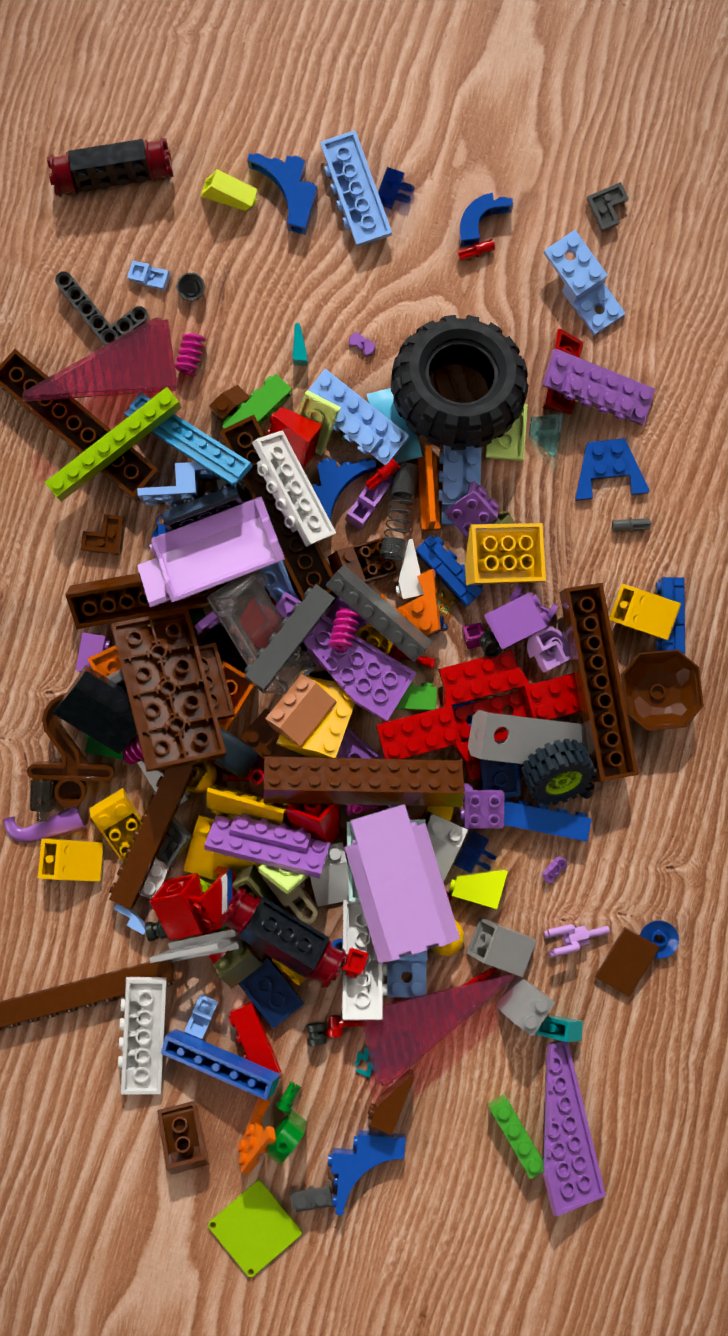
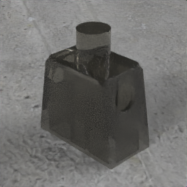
(40, 791)

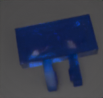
(390, 187)
(472, 851)

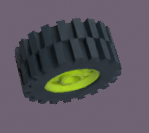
(558, 772)

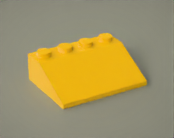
(505, 554)
(328, 735)
(236, 802)
(205, 861)

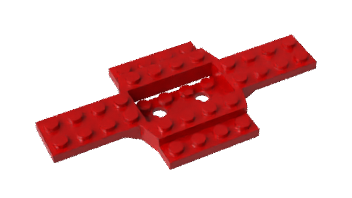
(469, 682)

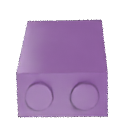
(517, 620)

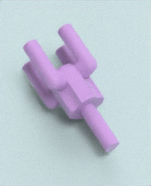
(573, 938)

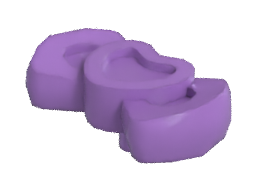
(362, 344)
(554, 869)

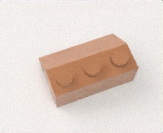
(300, 710)

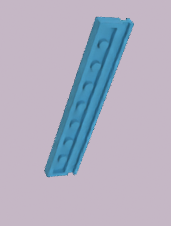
(198, 446)

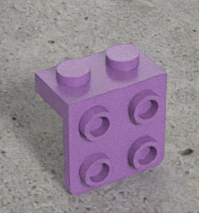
(473, 509)
(482, 808)

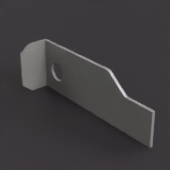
(523, 736)

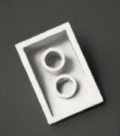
(445, 840)
(333, 882)

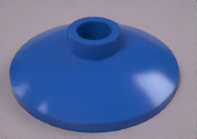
(669, 940)

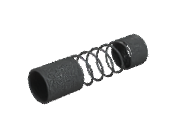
(403, 487)

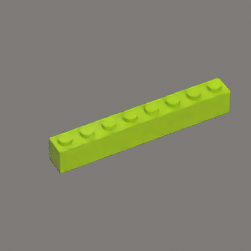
(113, 444)

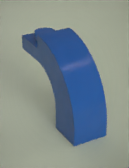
(476, 212)

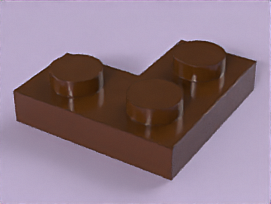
(109, 540)

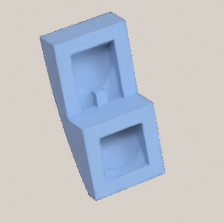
(149, 276)
(135, 920)
(201, 1016)

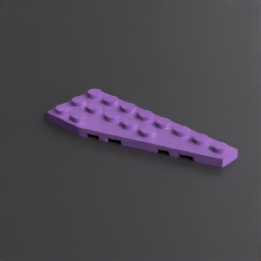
(362, 671)
(569, 1152)

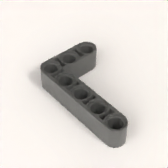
(95, 316)

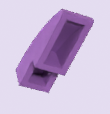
(367, 503)

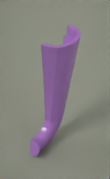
(60, 824)

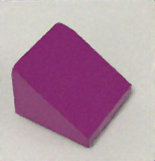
(472, 634)

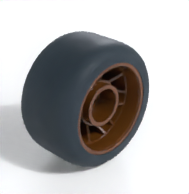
(239, 756)

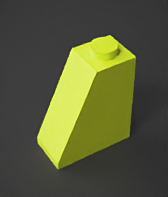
(229, 191)
(480, 887)

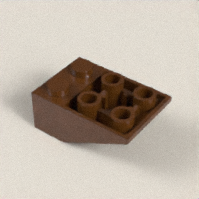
(363, 561)

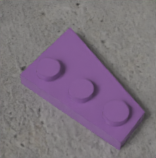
(209, 622)

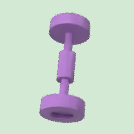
(550, 612)

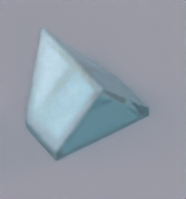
(547, 431)

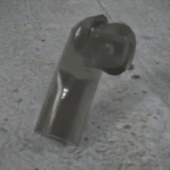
(320, 674)

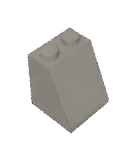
(501, 947)
(525, 1004)

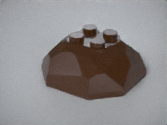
(662, 690)

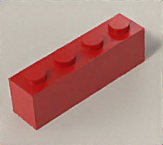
(253, 1037)

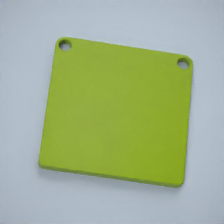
(254, 1228)

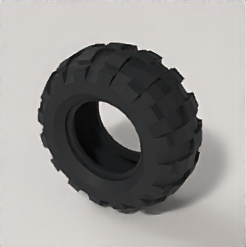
(469, 344)

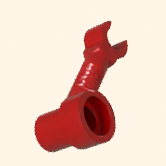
(396, 653)
(250, 777)
(336, 1025)

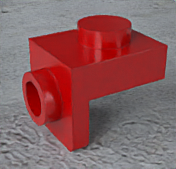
(355, 963)

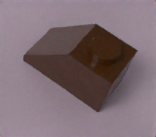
(228, 402)

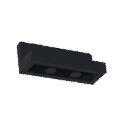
(226, 647)

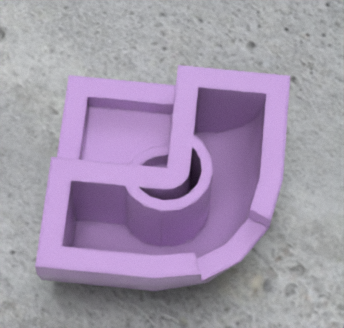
(549, 648)

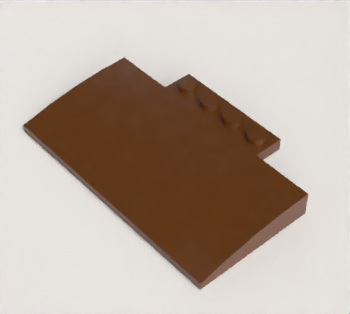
(173, 689)

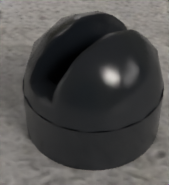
(588, 793)

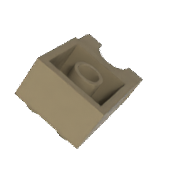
(297, 900)

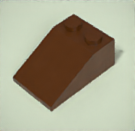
(388, 1106)
(182, 1138)

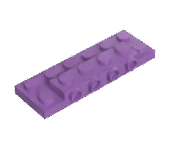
(598, 387)
(268, 844)

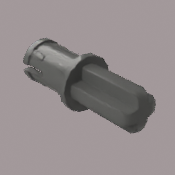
(631, 524)

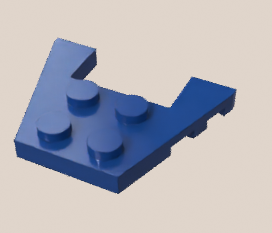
(609, 460)

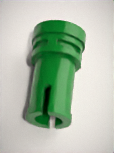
(286, 1101)

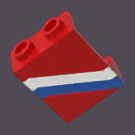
(215, 899)

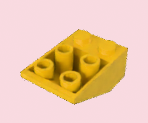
(645, 611)
(117, 821)
(70, 860)

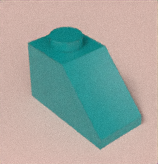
(561, 1028)

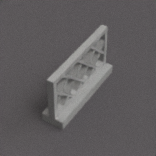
(200, 946)

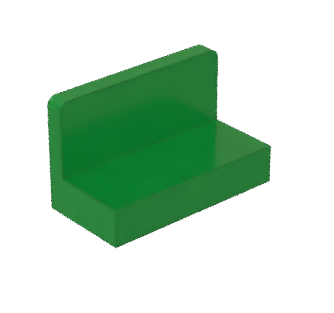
(97, 748)

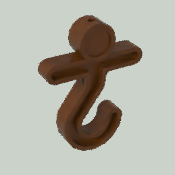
(73, 767)

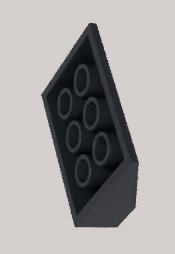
(202, 507)
(99, 710)

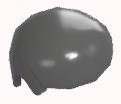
(191, 287)

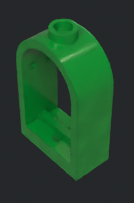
(288, 1137)

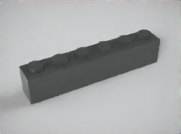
(378, 613)
(289, 638)

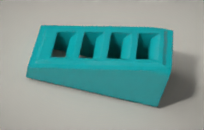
(299, 351)

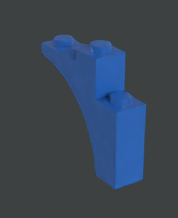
(288, 177)
(336, 479)
(351, 1164)

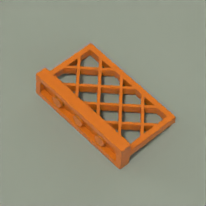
(429, 491)

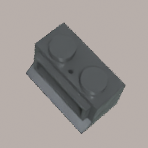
(311, 1198)

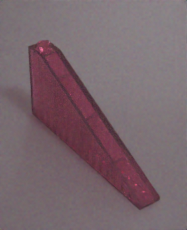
(129, 365)
(420, 1023)

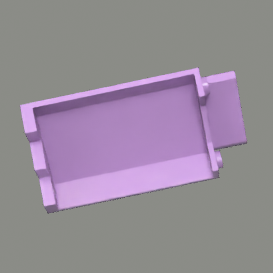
(210, 552)
(399, 885)

